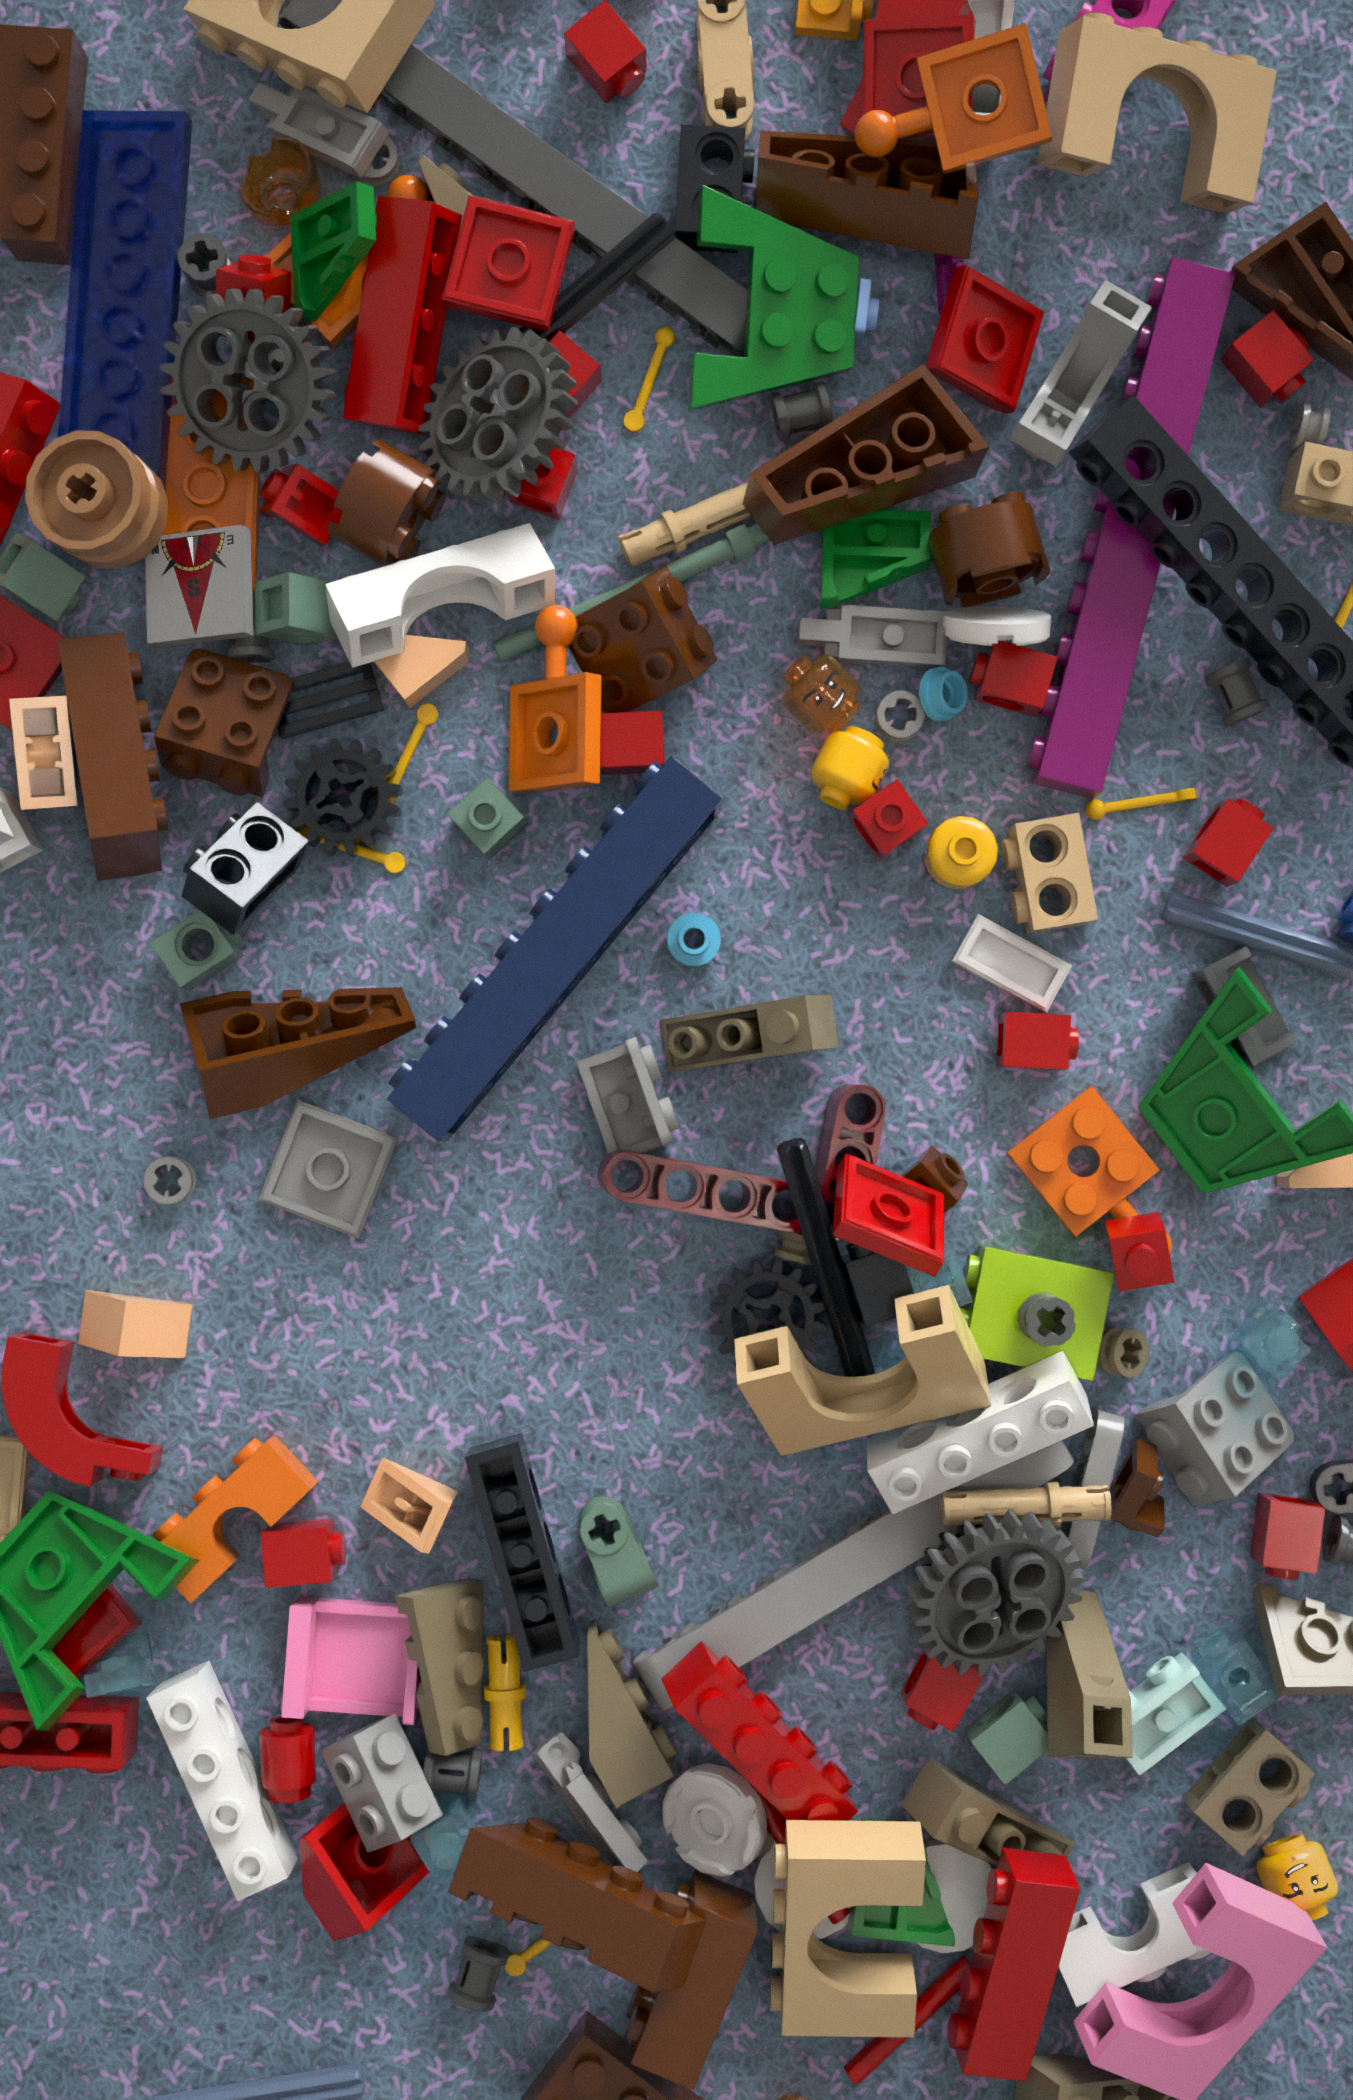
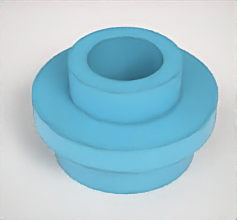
(942, 693)
(690, 956)

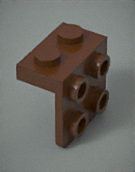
(642, 642)
(222, 722)

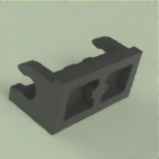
(1266, 1036)

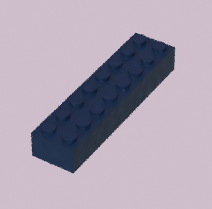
(556, 950)

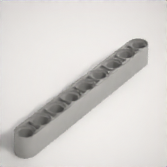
(832, 1575)

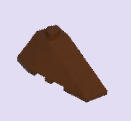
(266, 1050)

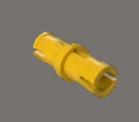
(504, 1693)

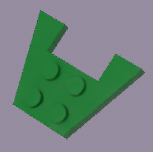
(796, 305)
(1221, 1116)
(51, 1575)

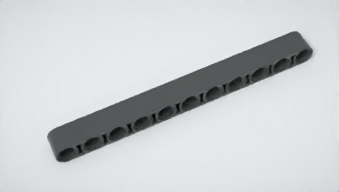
(551, 184)

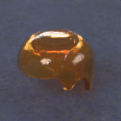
(283, 167)

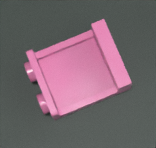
(349, 1660)

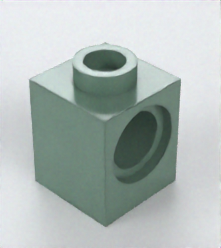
(39, 578)
(292, 609)
(487, 818)
(175, 950)
(1011, 1735)

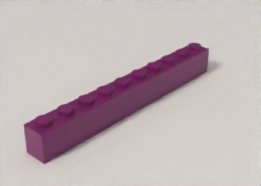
(1120, 569)

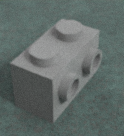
(381, 1783)

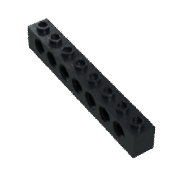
(1236, 553)

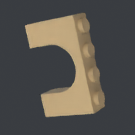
(340, 57)
(1221, 94)
(814, 1408)
(824, 1871)

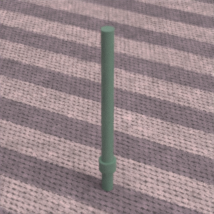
(737, 544)

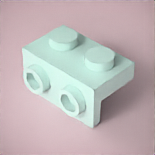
(1168, 1710)

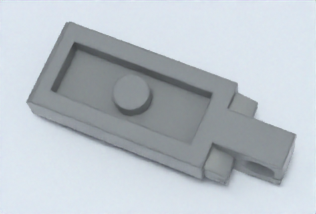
(328, 132)
(878, 636)
(587, 1803)

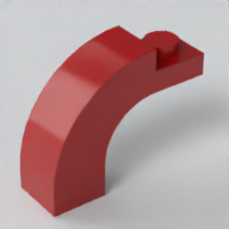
(47, 1425)

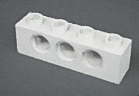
(936, 1455)
(223, 1780)

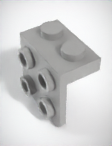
(625, 1098)
(1218, 1431)

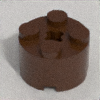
(386, 505)
(988, 550)

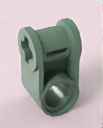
(617, 1558)

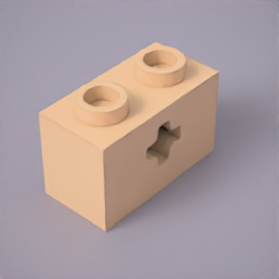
(43, 752)

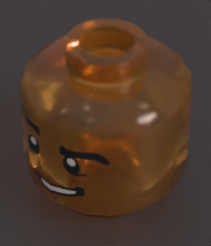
(820, 693)

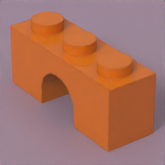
(266, 1481)

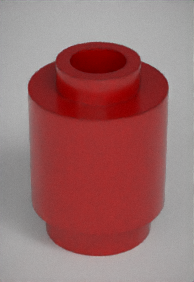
(287, 1759)

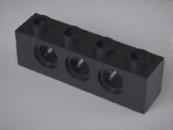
(523, 1552)

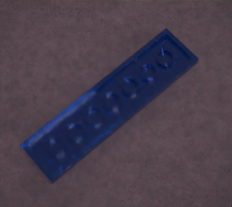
(126, 278)

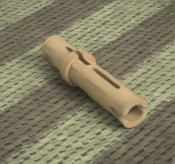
(684, 526)
(1048, 1502)

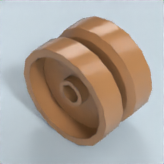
(96, 500)

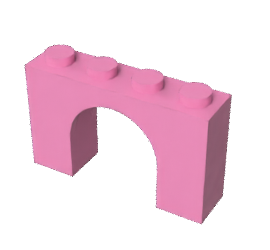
(1189, 2042)

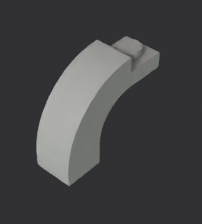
(1080, 373)

